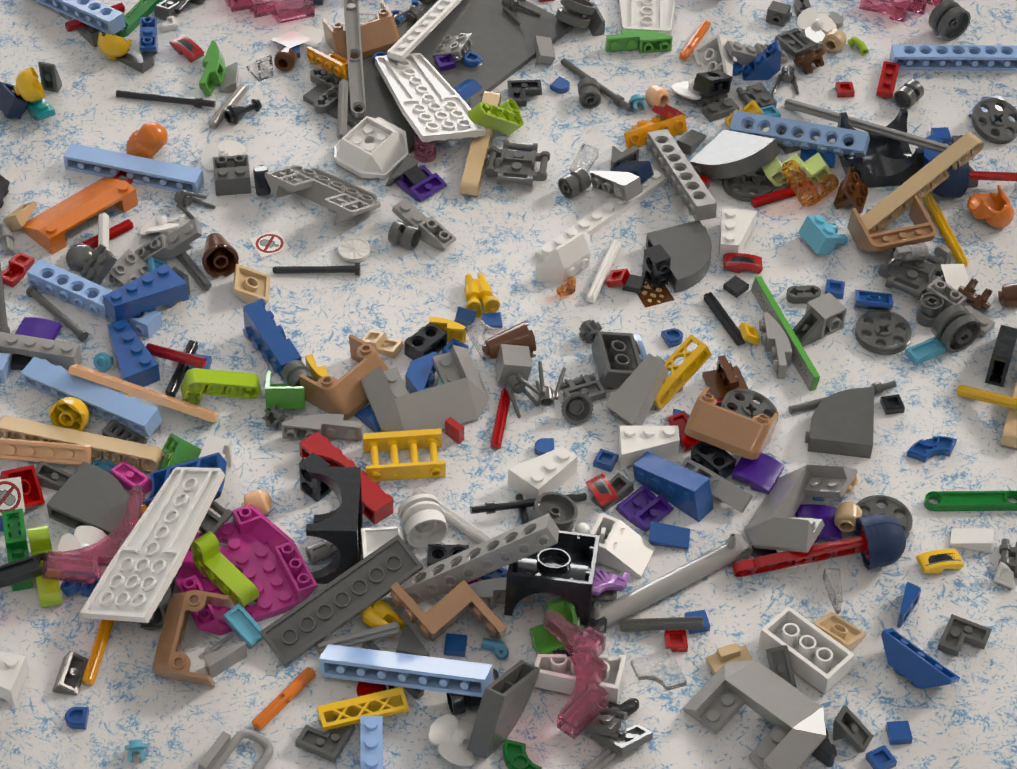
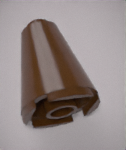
(219, 256)
(515, 335)

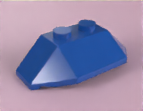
(914, 663)

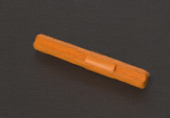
(694, 40)
(283, 698)

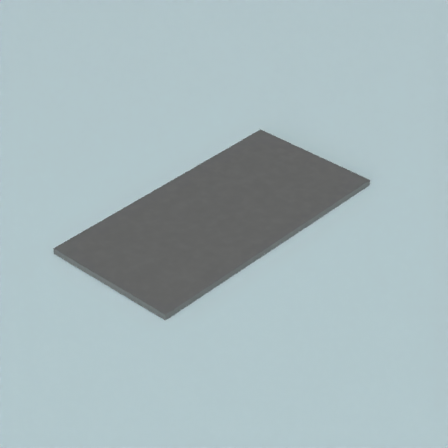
(495, 37)

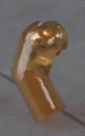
(568, 288)

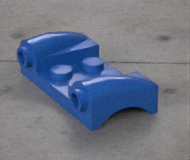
(210, 461)

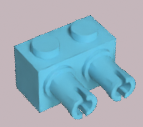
(821, 235)

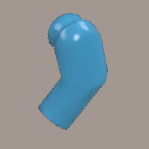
(498, 648)

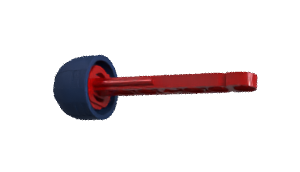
(958, 181)
(878, 540)

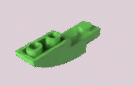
(640, 40)
(214, 69)

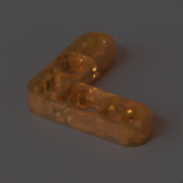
(807, 190)

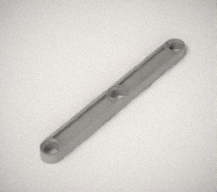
(355, 66)

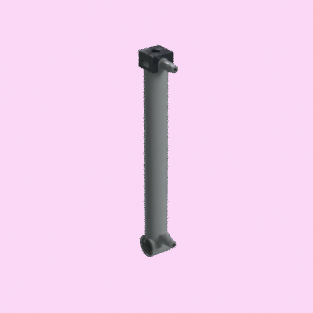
(733, 550)

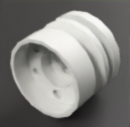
(423, 520)

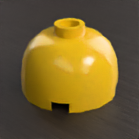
(113, 45)
(28, 85)
(70, 413)

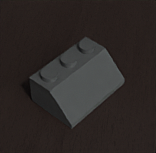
(615, 357)

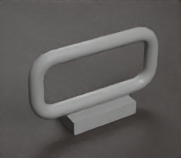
(225, 746)

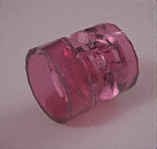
(424, 151)

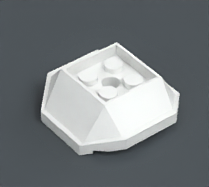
(372, 149)

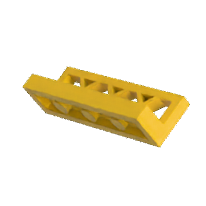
(683, 372)
(349, 711)

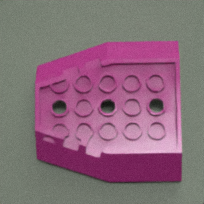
(264, 557)

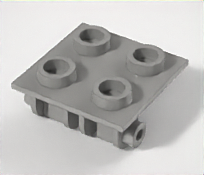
(454, 45)
(127, 268)

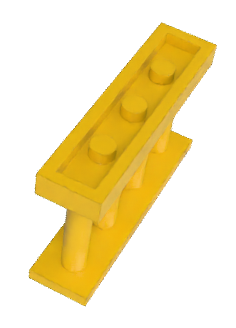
(404, 440)

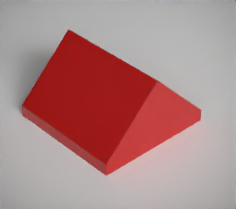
(30, 485)

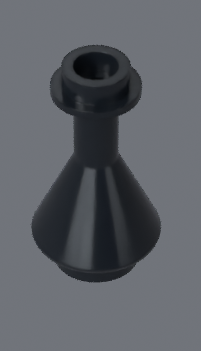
(234, 114)

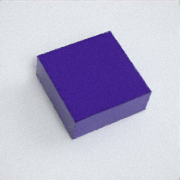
(444, 62)

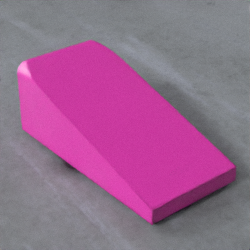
(130, 476)

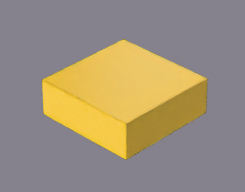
(749, 333)

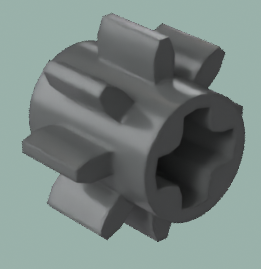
(589, 330)
(270, 420)

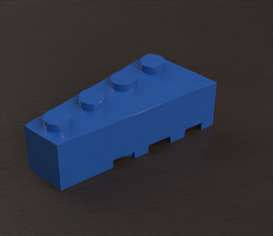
(146, 293)
(268, 337)
(131, 355)
(676, 484)

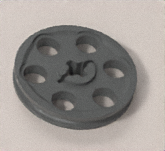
(992, 115)
(747, 183)
(878, 332)
(747, 406)
(893, 506)

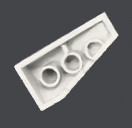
(714, 56)

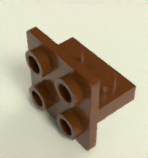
(851, 192)
(723, 378)

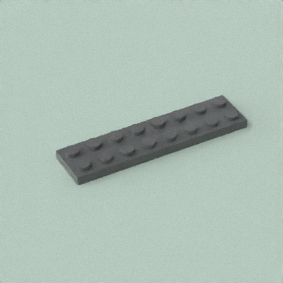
(341, 600)

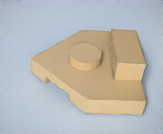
(727, 654)

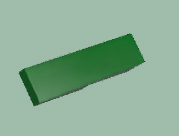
(16, 542)

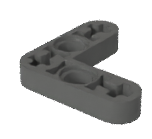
(321, 77)

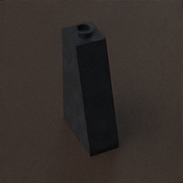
(1001, 356)

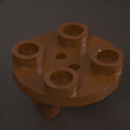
(809, 58)
(977, 299)

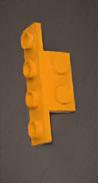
(332, 63)
(639, 132)

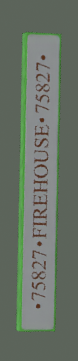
(799, 356)

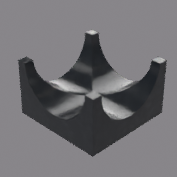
(886, 159)
(342, 525)
(560, 570)

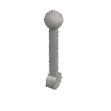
(211, 649)

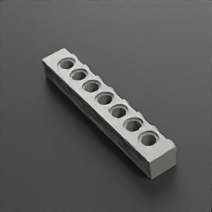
(681, 175)
(482, 558)

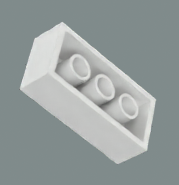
(811, 650)

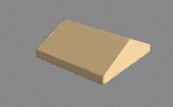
(251, 284)
(841, 630)

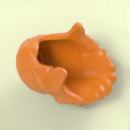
(147, 140)
(992, 208)

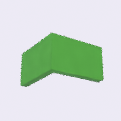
(284, 396)
(178, 451)
(543, 640)

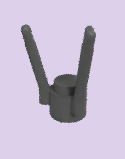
(512, 5)
(413, 14)
(786, 75)
(185, 198)
(517, 385)
(546, 394)

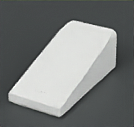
(972, 538)

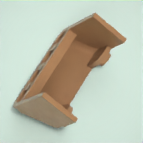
(376, 35)
(920, 232)
(346, 394)
(729, 429)
(168, 660)

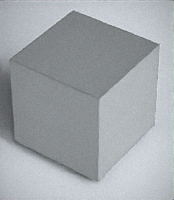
(830, 310)
(512, 360)

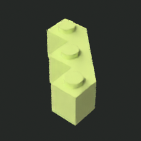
(813, 168)

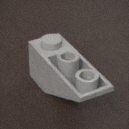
(619, 184)

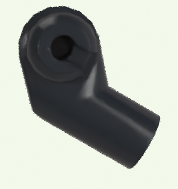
(629, 706)

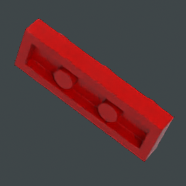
(887, 79)

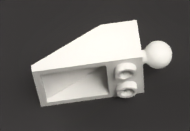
(376, 537)
(619, 545)

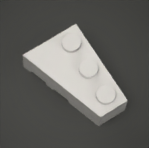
(637, 440)

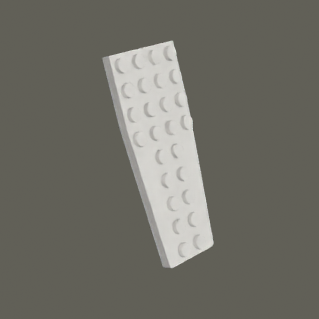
(647, 15)
(427, 99)
(154, 548)

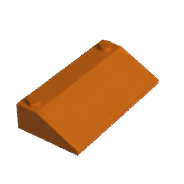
(51, 225)

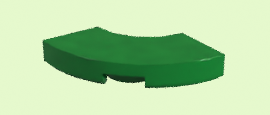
(516, 756)

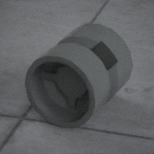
(589, 93)
(908, 94)
(575, 182)
(403, 234)
(929, 308)
(292, 372)

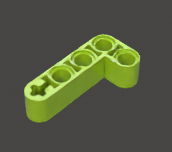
(503, 118)
(219, 383)
(221, 571)
(48, 589)

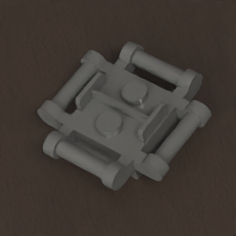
(517, 166)
(912, 276)

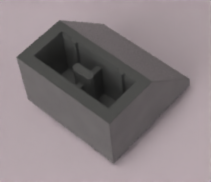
(232, 175)

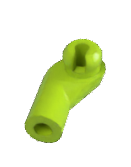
(860, 44)

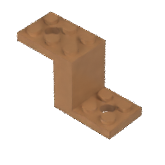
(447, 611)

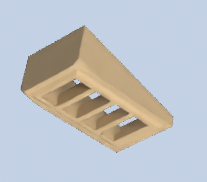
(20, 216)

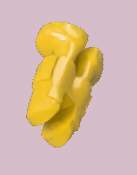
(480, 290)
(380, 615)

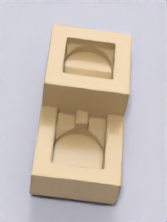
(382, 344)

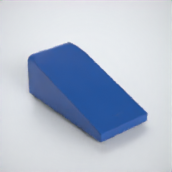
(669, 535)
(910, 599)

